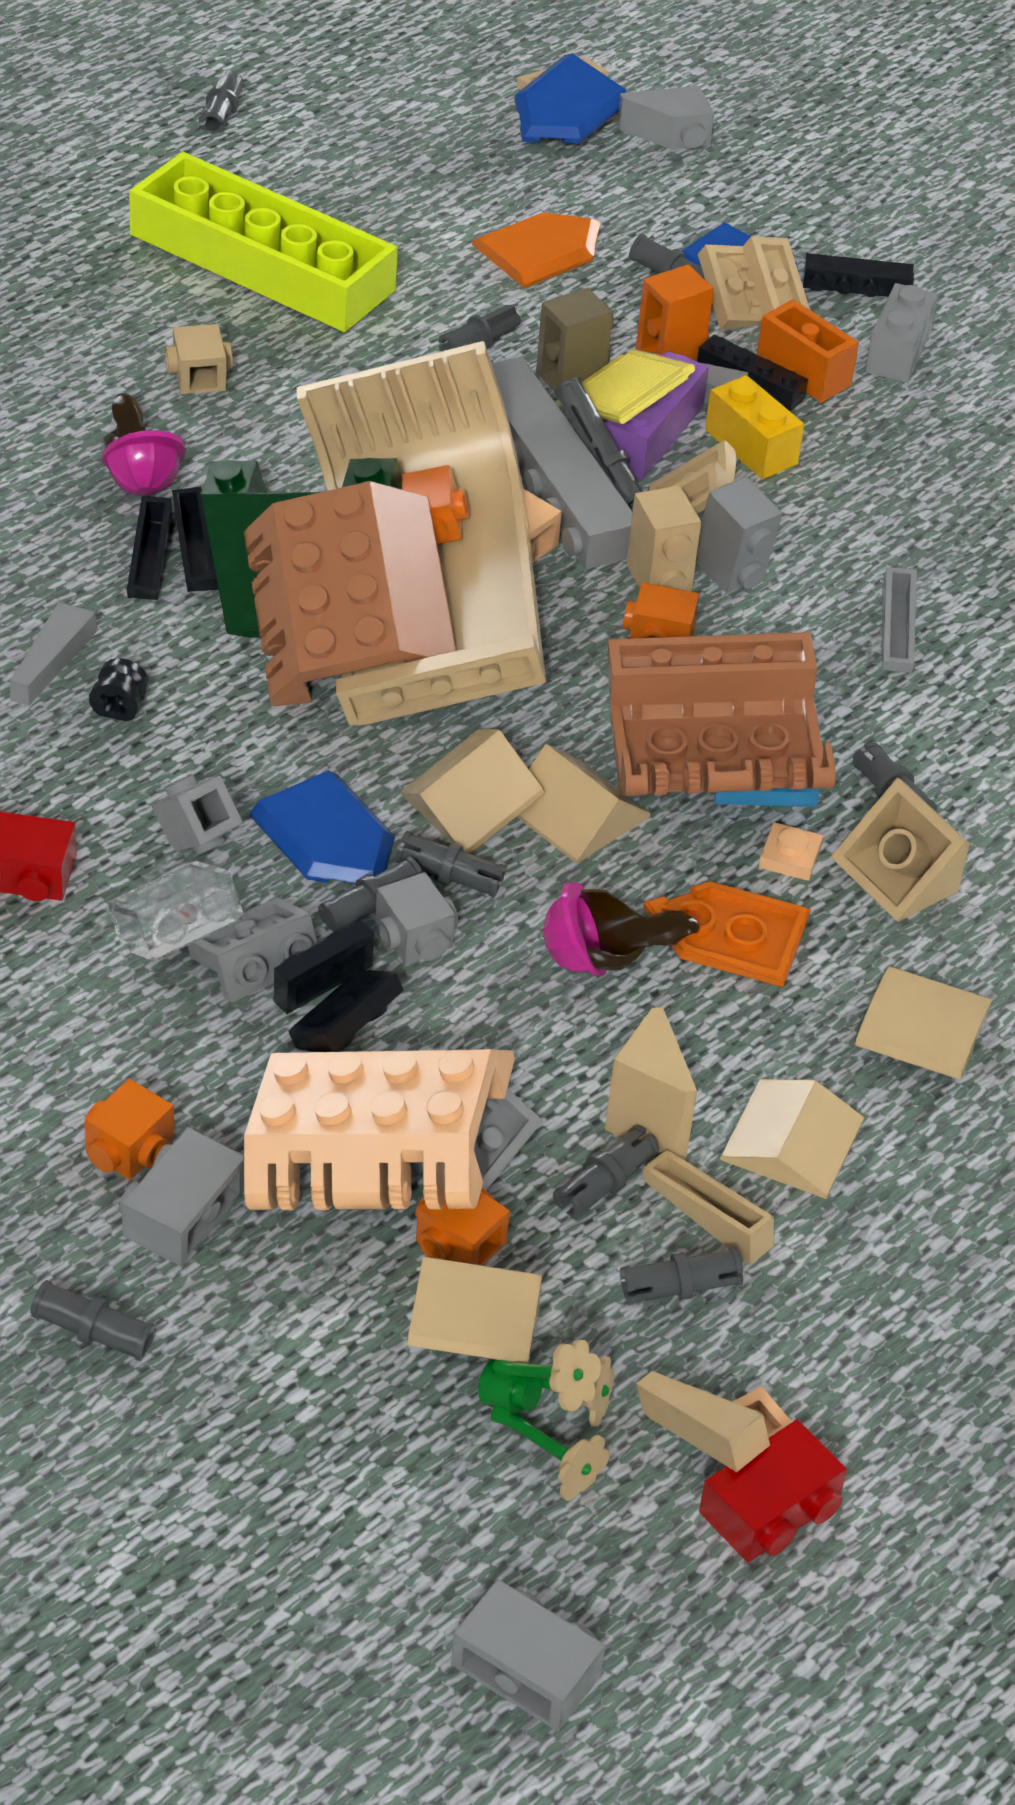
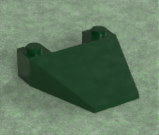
(232, 501)

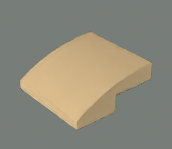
(751, 279)
(702, 474)
(923, 1022)

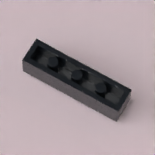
(854, 275)
(776, 380)

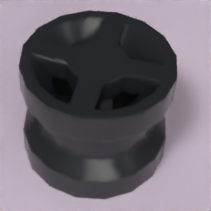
(119, 689)

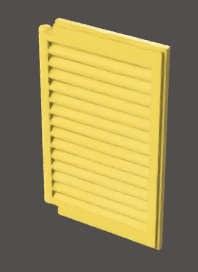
(634, 383)

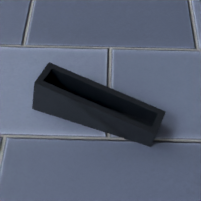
(194, 540)
(150, 547)

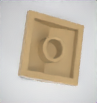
(794, 1134)

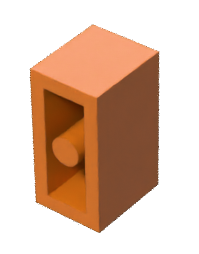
(674, 312)
(809, 347)

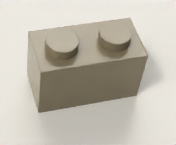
(573, 337)

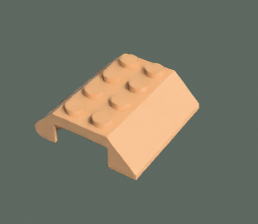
(365, 1122)

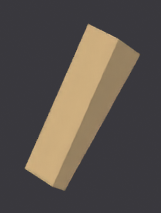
(712, 1205)
(704, 1420)

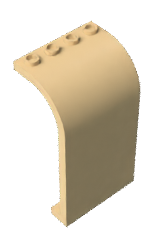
(428, 417)

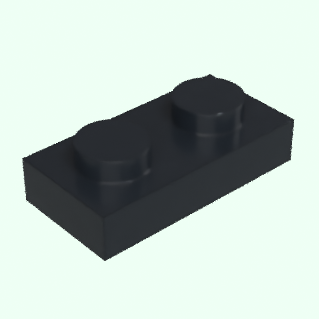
(323, 966)
(346, 1011)

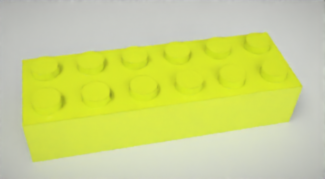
(263, 241)

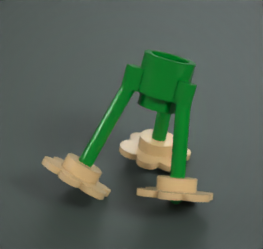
(579, 1380)

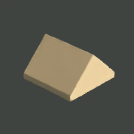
(474, 789)
(579, 806)
(904, 853)
(652, 1087)
(475, 1310)

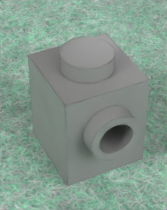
(196, 813)
(415, 919)

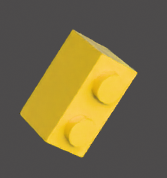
(755, 425)

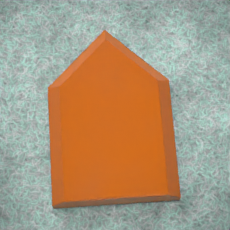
(541, 246)
(738, 930)

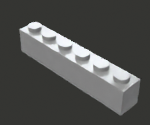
(563, 470)

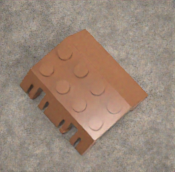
(346, 585)
(716, 714)

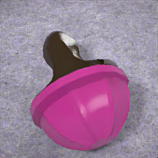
(137, 457)
(601, 933)

